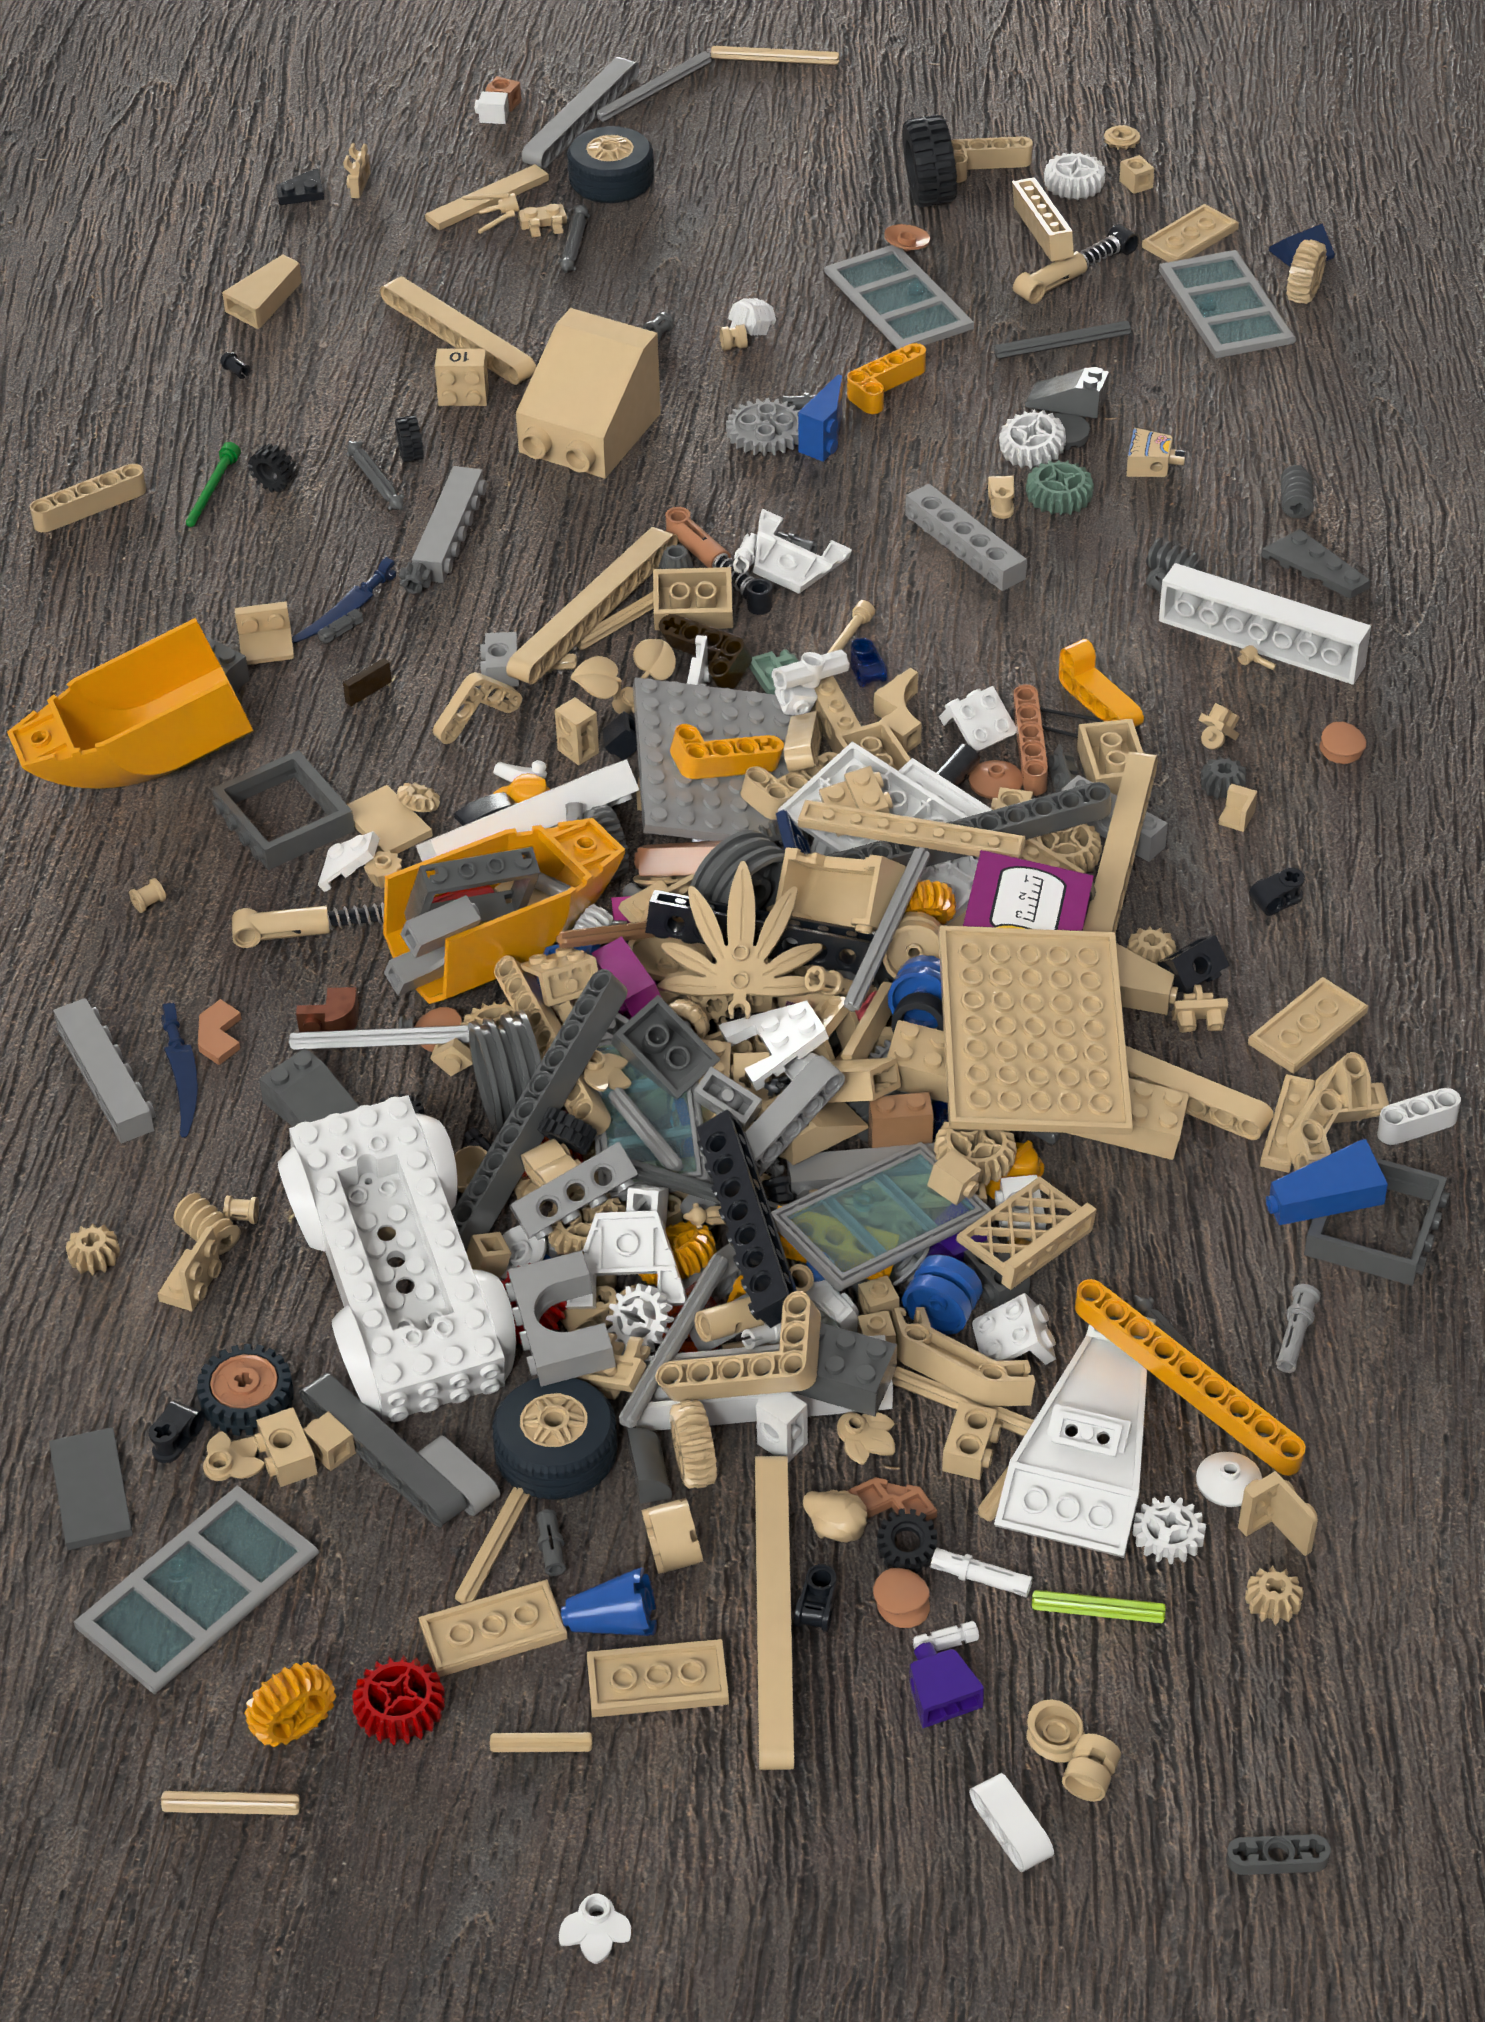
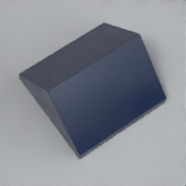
(1287, 247)

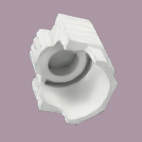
(754, 314)

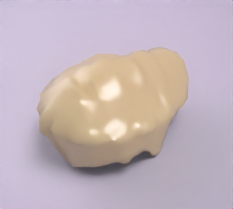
(836, 1514)

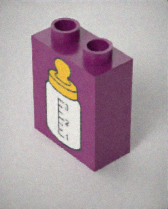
(1026, 895)

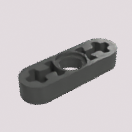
(1288, 1843)

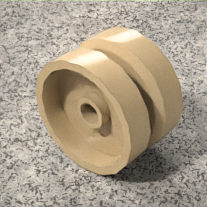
(914, 937)

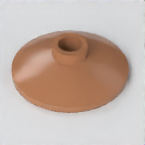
(907, 237)
(992, 775)

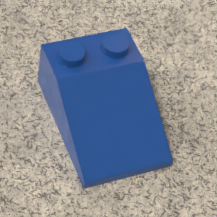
(821, 421)

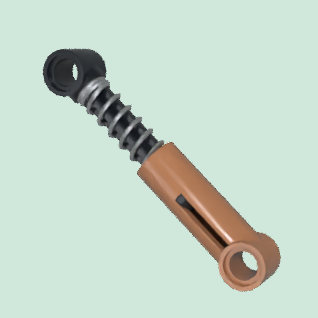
(756, 591)

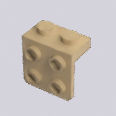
(1277, 1502)

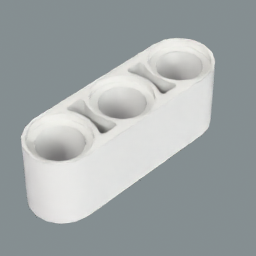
(1418, 1116)
(1011, 1822)

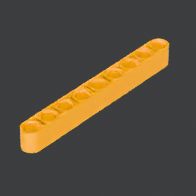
(1194, 1389)

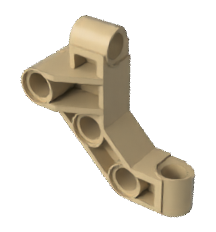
(1339, 1096)

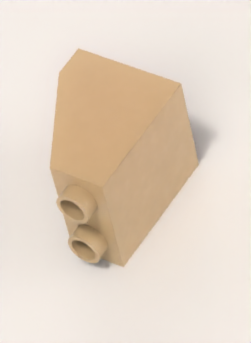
(590, 394)

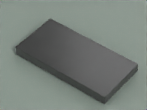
(90, 1488)

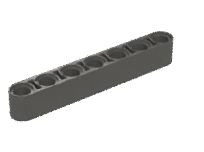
(386, 1451)

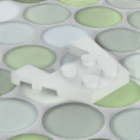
(788, 563)
(785, 1033)
(630, 1245)

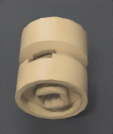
(1091, 1767)

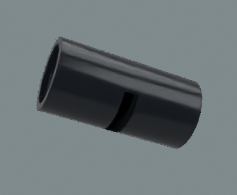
(959, 764)

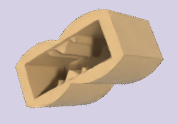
(548, 1163)

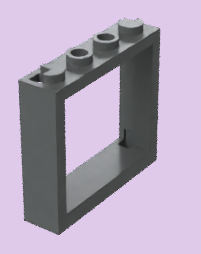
(300, 841)
(474, 873)
(1376, 1262)

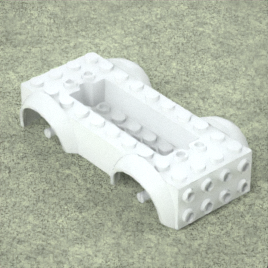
(399, 1173)

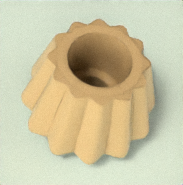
(382, 865)

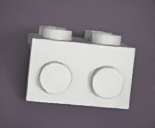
(980, 718)
(1014, 1330)

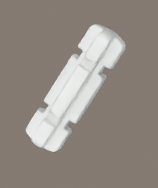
(949, 1636)

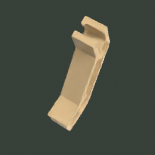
(960, 1366)

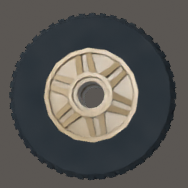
(610, 164)
(555, 1438)

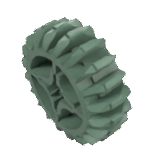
(1059, 487)

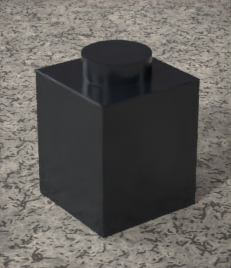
(620, 736)

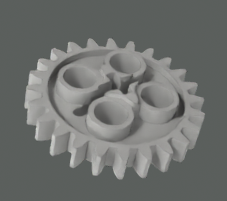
(763, 427)

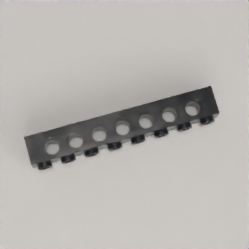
(805, 931)
(747, 1216)

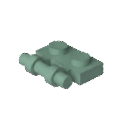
(763, 665)

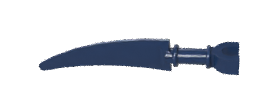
(353, 600)
(183, 1067)

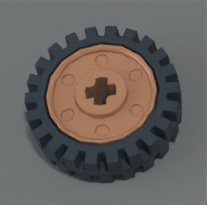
(244, 1388)

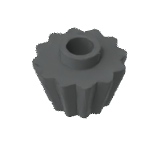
(676, 558)

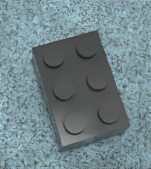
(852, 1370)

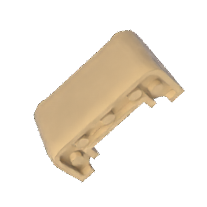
(840, 888)

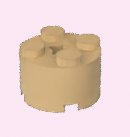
(672, 1535)

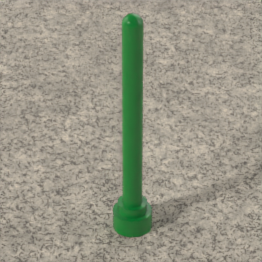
(228, 454)

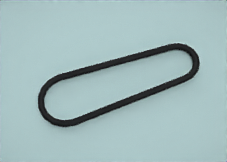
(1061, 713)

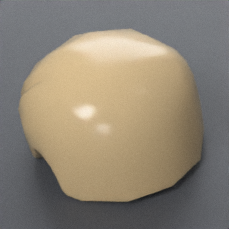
(467, 1163)

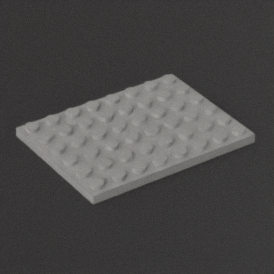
(705, 806)

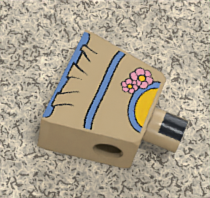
(1151, 454)

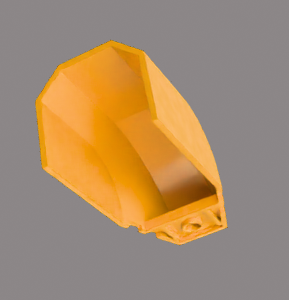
(134, 716)
(573, 853)

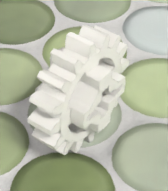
(648, 1305)
(1169, 1529)

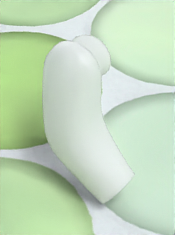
(510, 772)

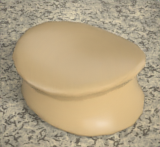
(1054, 1730)

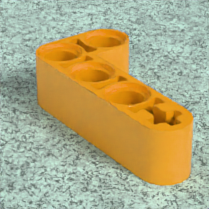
(870, 381)
(1092, 688)
(722, 757)

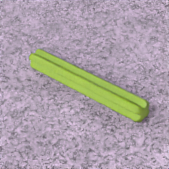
(1098, 1606)

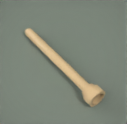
(861, 614)

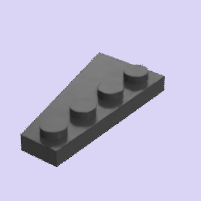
(1316, 562)

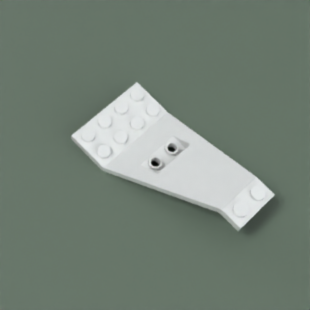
(1075, 1485)

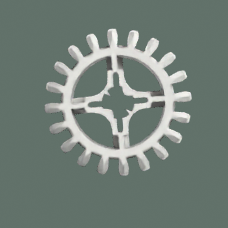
(1074, 176)
(1032, 439)

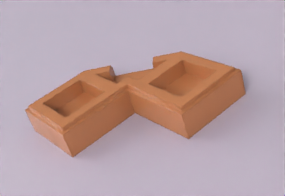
(212, 1038)
(880, 1495)

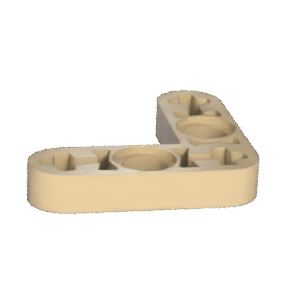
(448, 729)

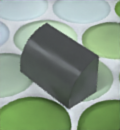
(648, 1465)

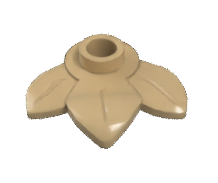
(606, 1072)
(868, 1438)
(235, 1458)

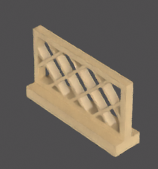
(1044, 1244)

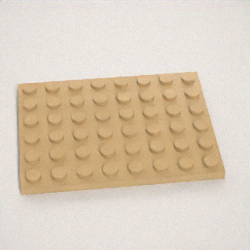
(1033, 1031)

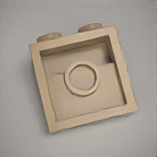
(859, 791)

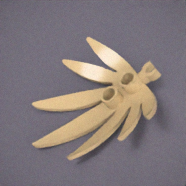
(740, 965)

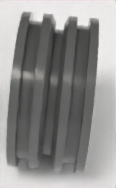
(719, 867)
(502, 1063)

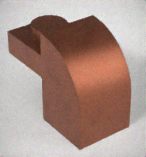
(338, 1013)

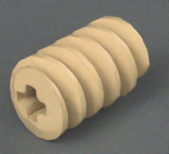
(196, 1213)

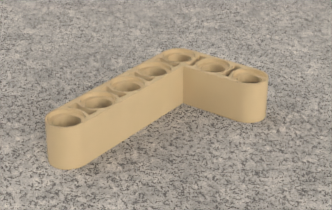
(753, 1366)

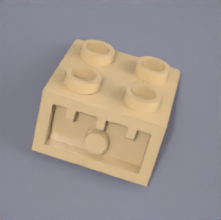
(264, 633)
(636, 907)
(561, 974)
(193, 1273)

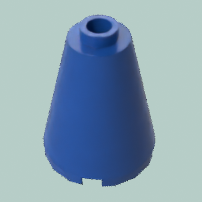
(613, 1607)

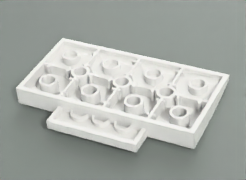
(914, 794)

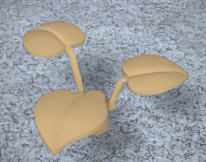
(599, 673)

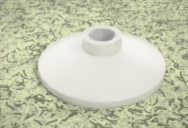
(523, 1249)
(1222, 1487)

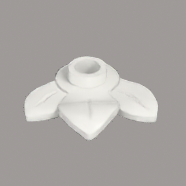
(595, 1932)

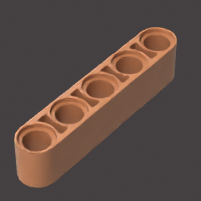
(1030, 739)

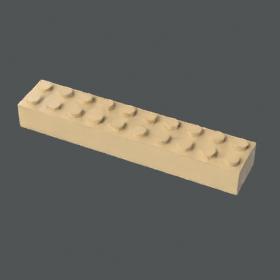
(1155, 1109)

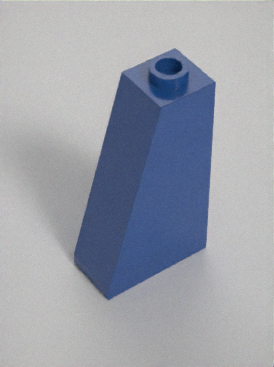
(1329, 1186)

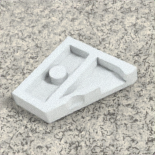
(699, 666)
(347, 857)

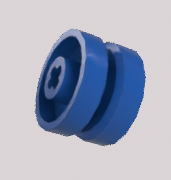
(914, 976)
(946, 1291)

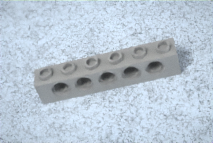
(965, 537)

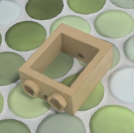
(835, 1017)

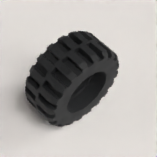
(929, 160)

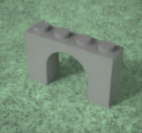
(426, 942)
(557, 1354)

